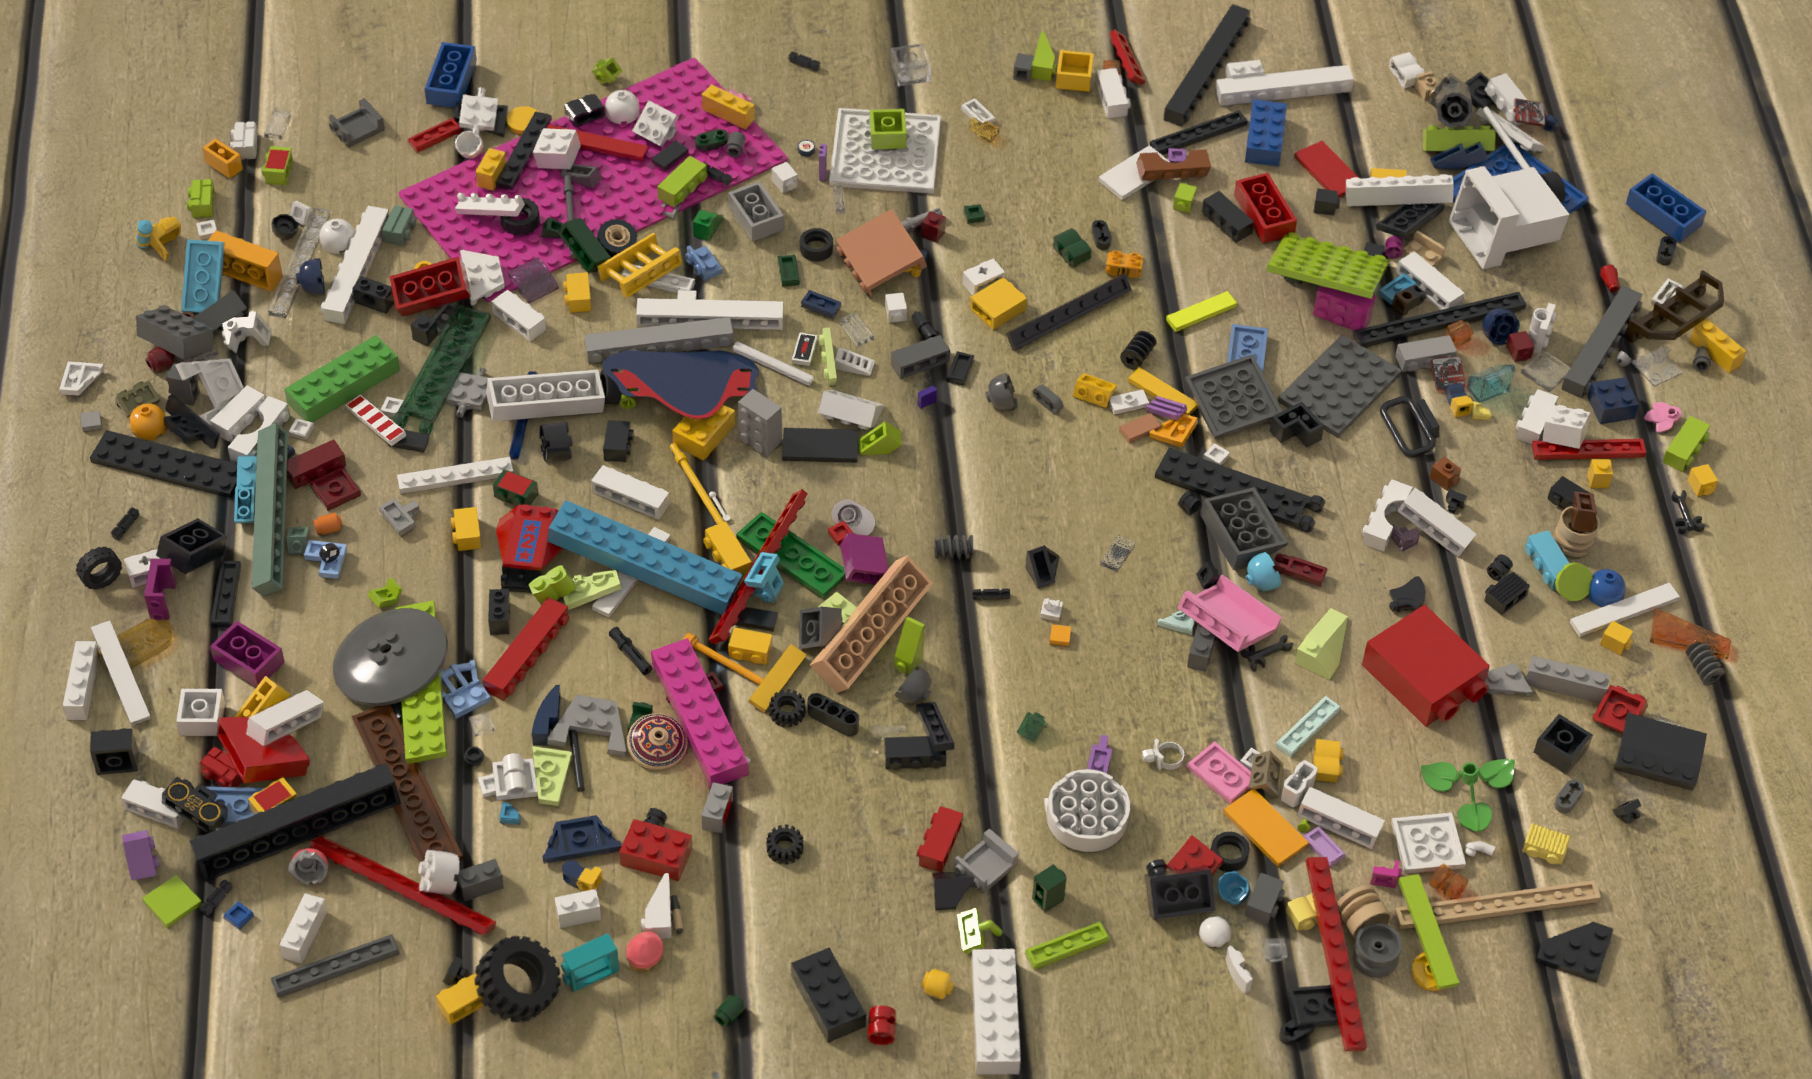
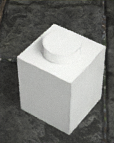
(784, 177)
(895, 307)

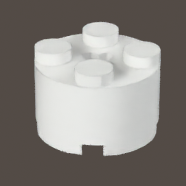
(439, 872)

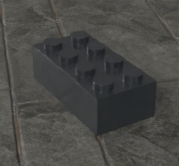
(828, 995)

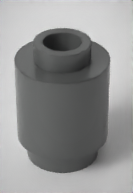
(735, 144)

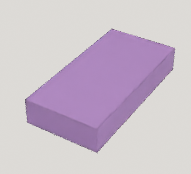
(1324, 846)

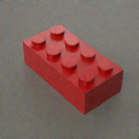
(1265, 206)
(430, 286)

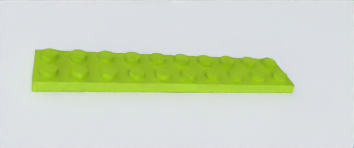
(424, 714)

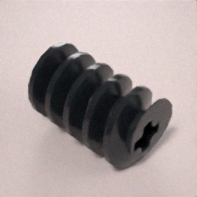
(1138, 349)

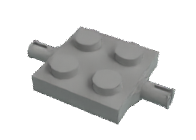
(469, 392)

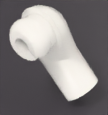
(1480, 846)

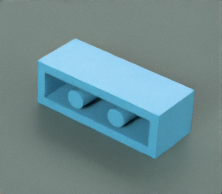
(1546, 556)

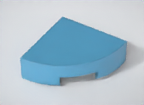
(509, 814)

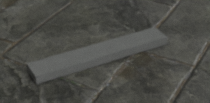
(334, 966)

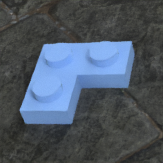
(327, 570)

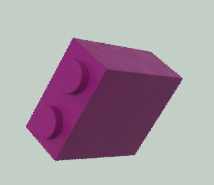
(863, 558)

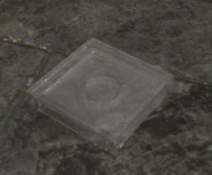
(1545, 370)

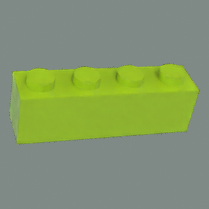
(1445, 139)

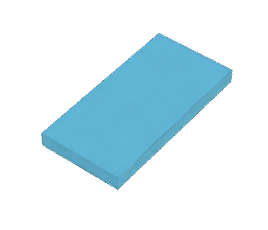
(202, 275)

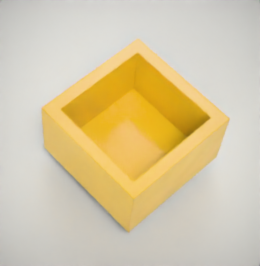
(1074, 70)

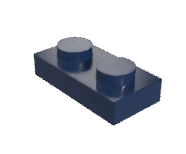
(821, 304)

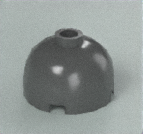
(1001, 393)
(915, 686)

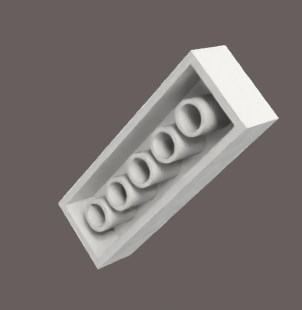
(545, 395)
(995, 1011)

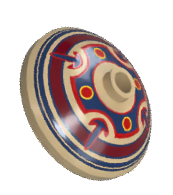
(657, 752)

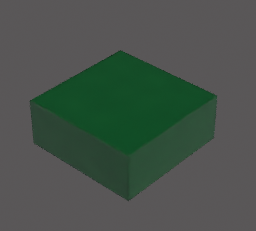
(974, 213)

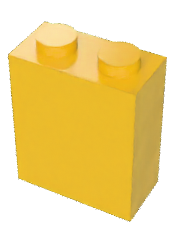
(998, 303)

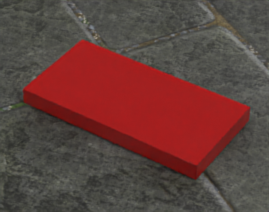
(1325, 167)

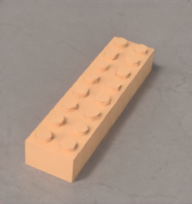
(871, 624)

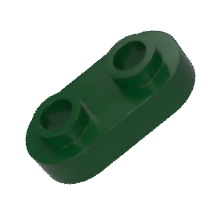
(711, 139)

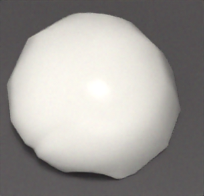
(469, 144)
(1215, 932)

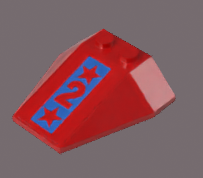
(524, 536)

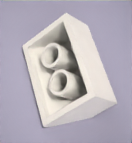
(850, 409)

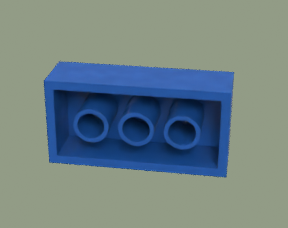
(450, 74)
(1265, 133)
(1666, 207)

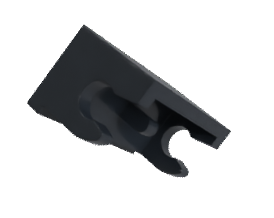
(518, 579)

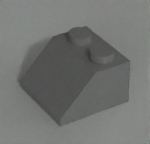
(818, 626)

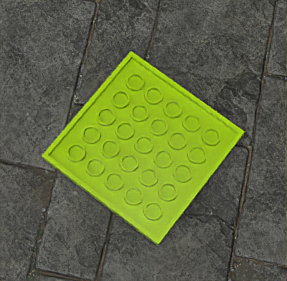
(1328, 265)

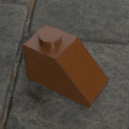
(1583, 512)

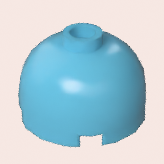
(1262, 573)

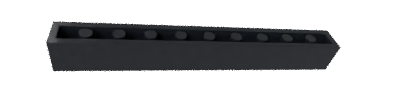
(1207, 65)

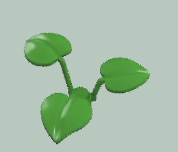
(1497, 773)

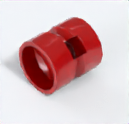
(882, 1025)

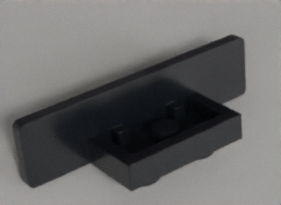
(188, 424)

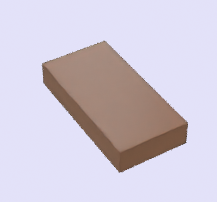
(1139, 428)

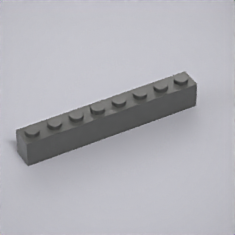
(1602, 342)

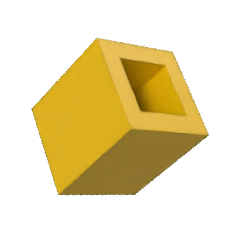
(1600, 473)
(1702, 480)
(1617, 638)

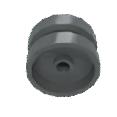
(1377, 950)

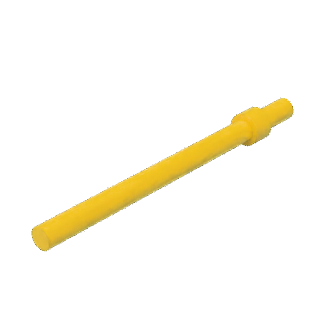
(681, 459)

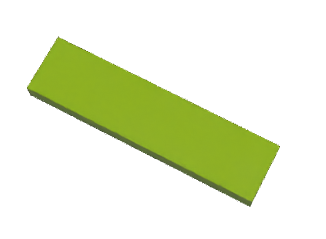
(1067, 945)

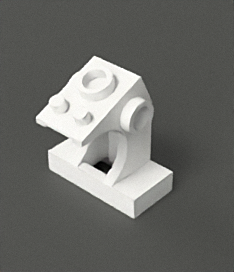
(246, 326)

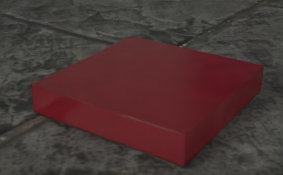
(335, 488)

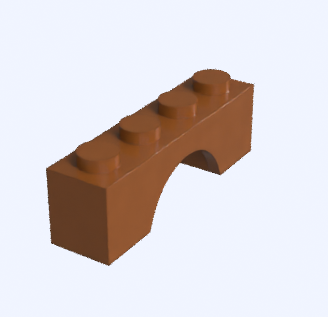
(1154, 167)

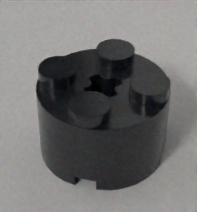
(555, 441)

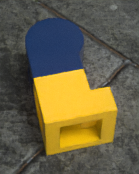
(1458, 398)
(581, 877)

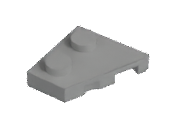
(1507, 681)

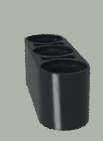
(821, 709)

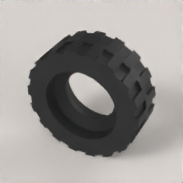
(525, 226)
(106, 575)

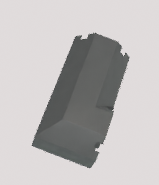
(1452, 102)

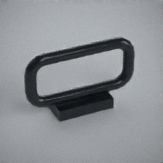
(1424, 418)

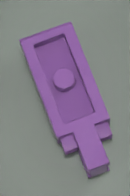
(1100, 755)

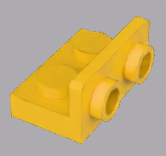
(1094, 390)

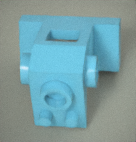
(768, 584)

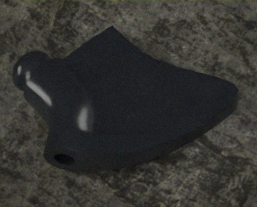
(1409, 596)

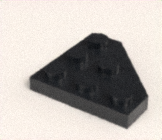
(1577, 950)

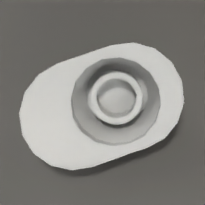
(855, 515)

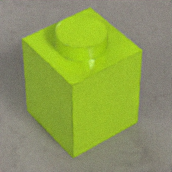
(1184, 198)

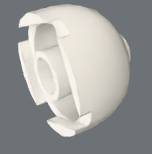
(622, 107)
(336, 235)

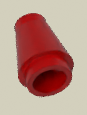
(1610, 277)

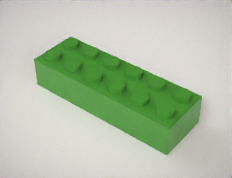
(342, 379)

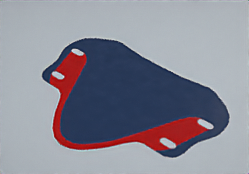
(683, 381)

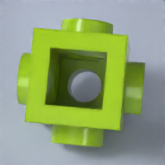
(606, 70)

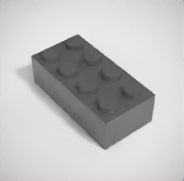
(174, 332)

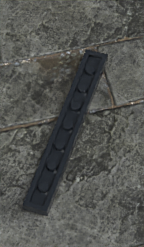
(1068, 311)

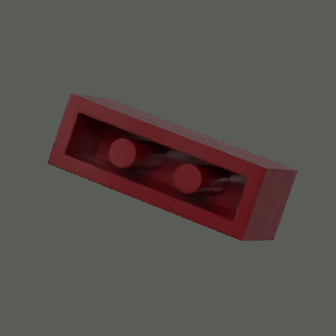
(315, 463)

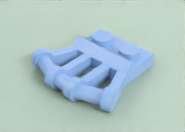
(467, 697)

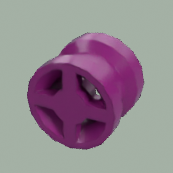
(1394, 247)

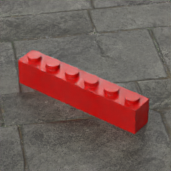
(526, 649)

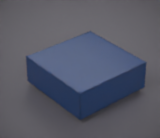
(238, 915)

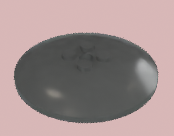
(381, 678)

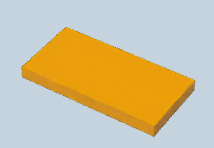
(1266, 827)

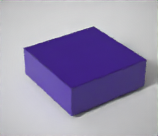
(927, 397)

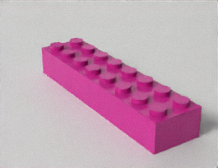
(699, 712)

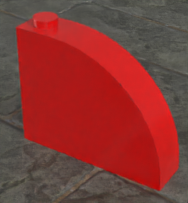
(260, 763)

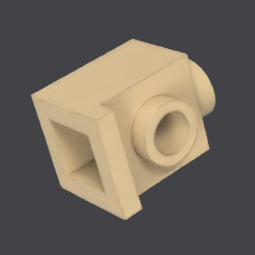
(1426, 84)

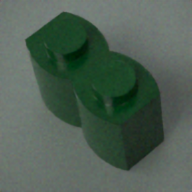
(1072, 247)

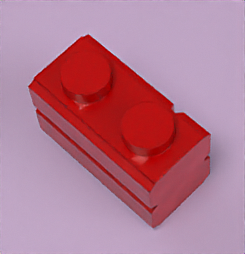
(220, 768)

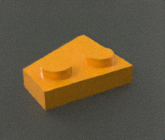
(1175, 431)

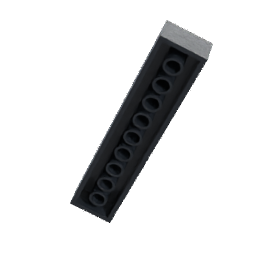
(295, 822)

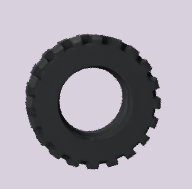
(500, 995)

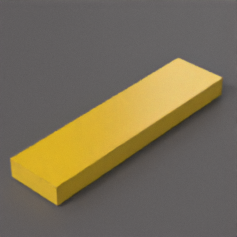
(1156, 387)
(777, 677)

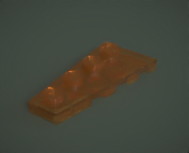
(1680, 634)

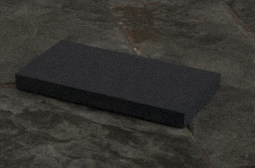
(1409, 219)
(820, 445)

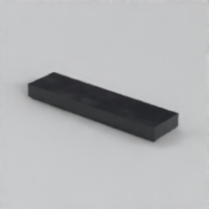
(225, 594)
(935, 726)

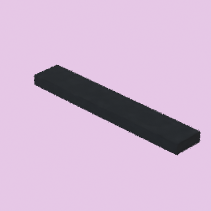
(1199, 132)

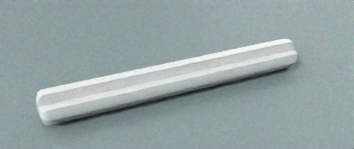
(773, 363)

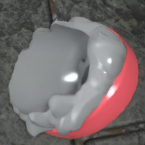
(309, 866)

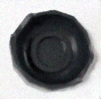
(284, 226)

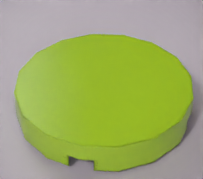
(1573, 581)

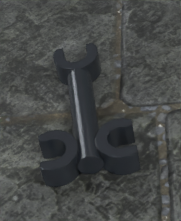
(1686, 521)
(1257, 657)

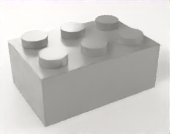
(756, 211)
(760, 422)

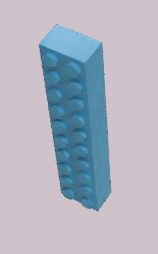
(644, 557)

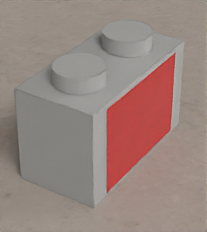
(717, 807)

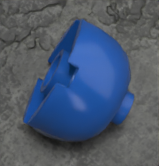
(1606, 587)

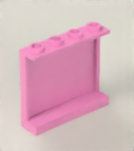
(1231, 614)

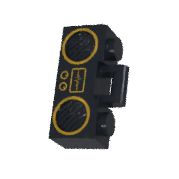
(194, 805)

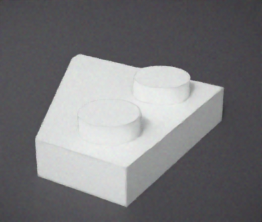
(79, 377)

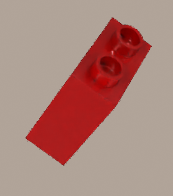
(1426, 666)

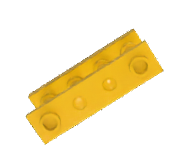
(647, 274)

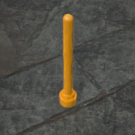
(722, 659)

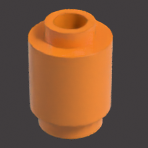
(328, 524)

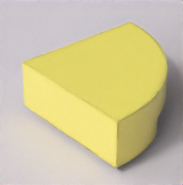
(1479, 412)

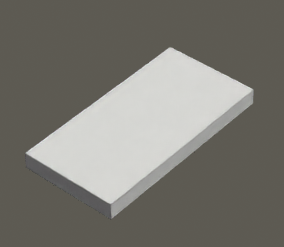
(1124, 177)

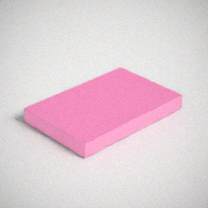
(1221, 772)

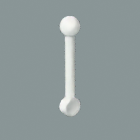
(712, 495)

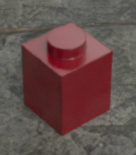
(933, 226)
(1520, 346)

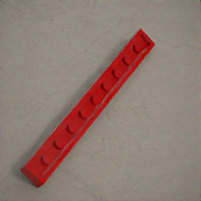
(771, 545)
(409, 888)
(1336, 954)

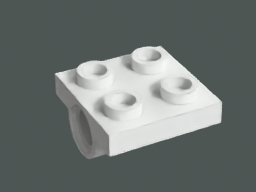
(656, 124)
(1542, 326)
(514, 777)

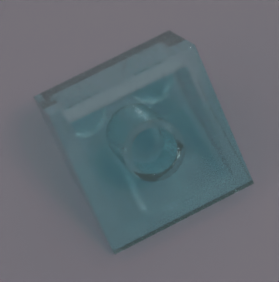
(1491, 382)

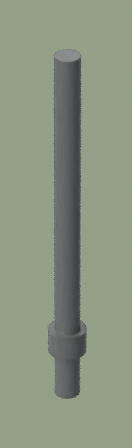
(568, 191)

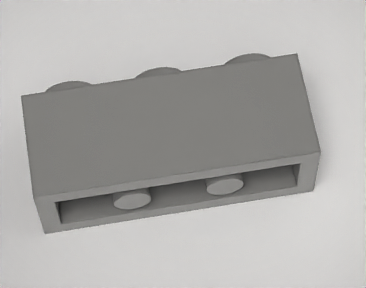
(1418, 354)

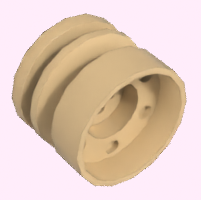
(1571, 541)
(1362, 907)

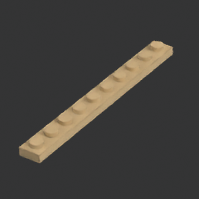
(1506, 903)

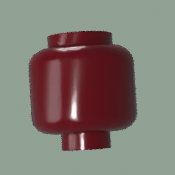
(159, 359)

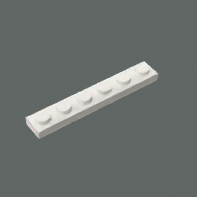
(453, 475)

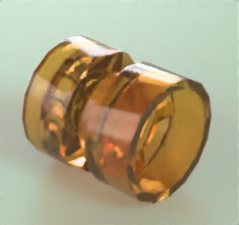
(1447, 881)

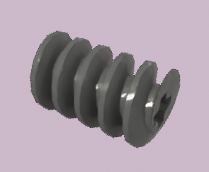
(953, 546)
(1704, 662)

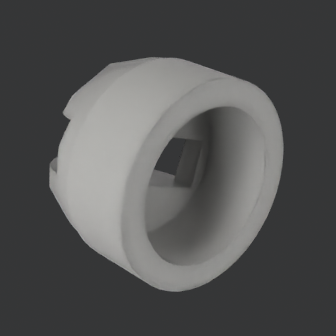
(1623, 358)

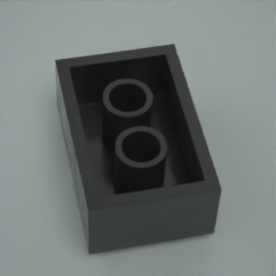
(192, 545)
(1180, 892)

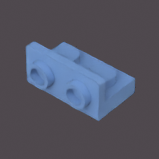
(703, 262)

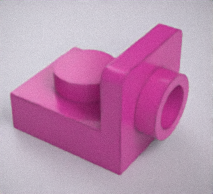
(1386, 877)

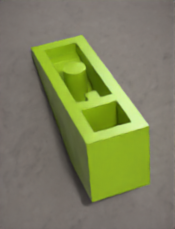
(1044, 60)
(910, 646)

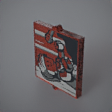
(1529, 112)
(1447, 372)

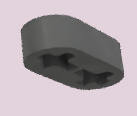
(1048, 399)
(1565, 794)

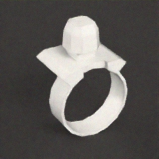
(1150, 755)

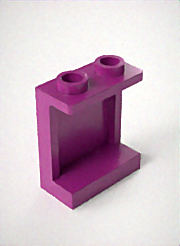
(160, 577)

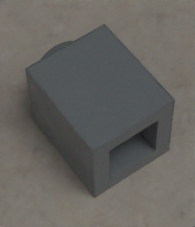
(1023, 67)

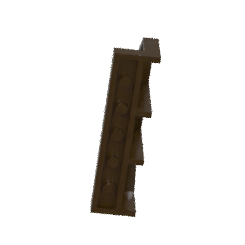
(1669, 309)

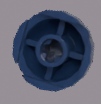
(311, 277)
(1499, 324)

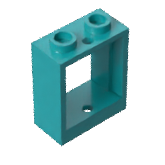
(590, 962)

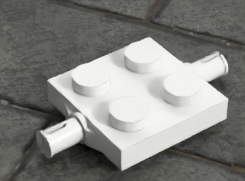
(478, 112)

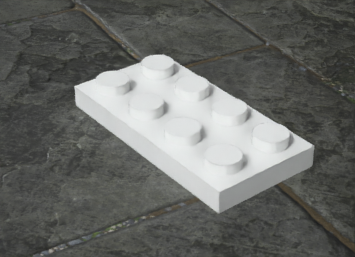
(1514, 133)

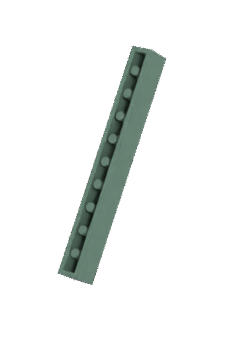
(270, 510)

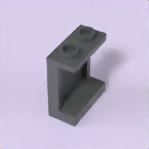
(358, 124)

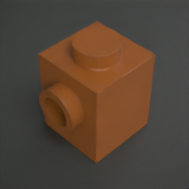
(1445, 473)

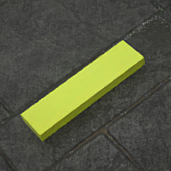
(1201, 311)

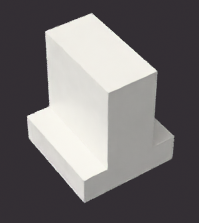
(1505, 213)

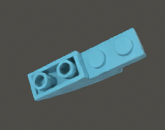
(245, 489)

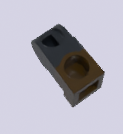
(1408, 299)

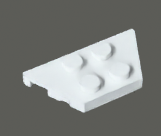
(483, 274)

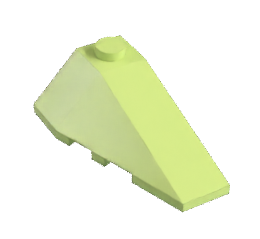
(1323, 645)

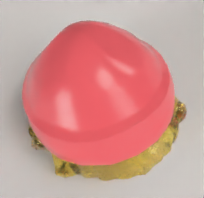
(644, 951)

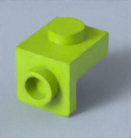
(386, 595)

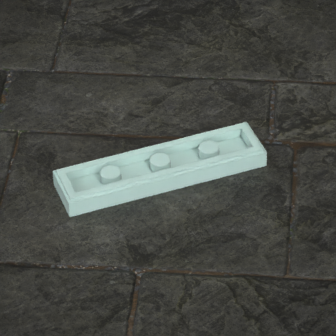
(1308, 726)

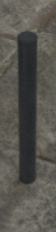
(576, 760)

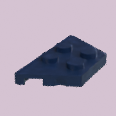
(579, 839)

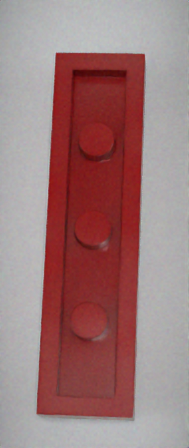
(1127, 57)

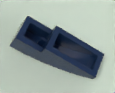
(1460, 157)
(546, 717)

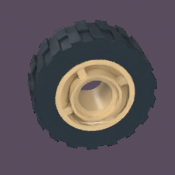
(616, 229)

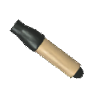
(675, 908)

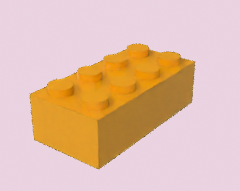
(249, 262)

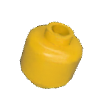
(937, 984)

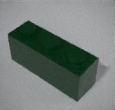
(583, 244)

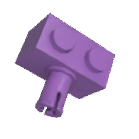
(139, 854)

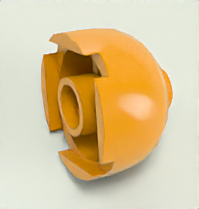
(147, 422)

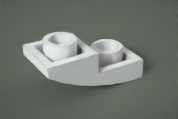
(1235, 964)

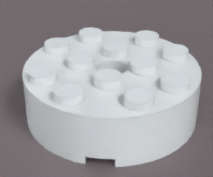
(1088, 810)

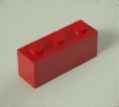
(940, 839)

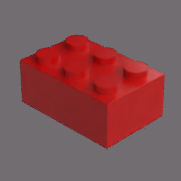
(655, 849)

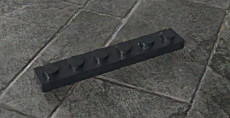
(523, 151)

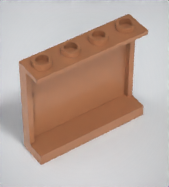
(879, 251)

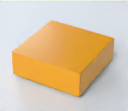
(1060, 635)

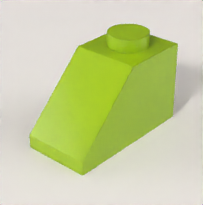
(880, 440)

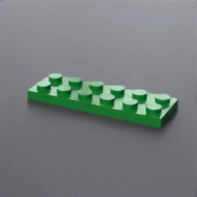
(796, 556)

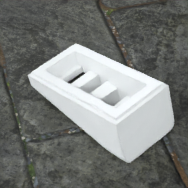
(844, 356)

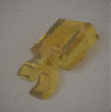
(984, 130)

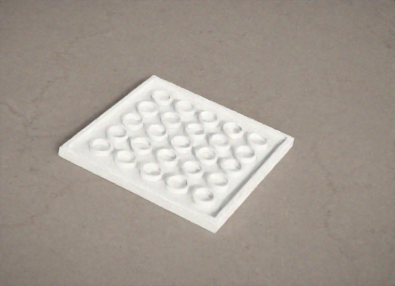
(885, 169)

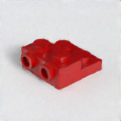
(1616, 705)

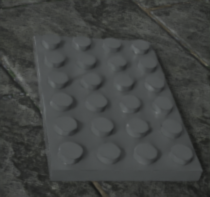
(1341, 384)

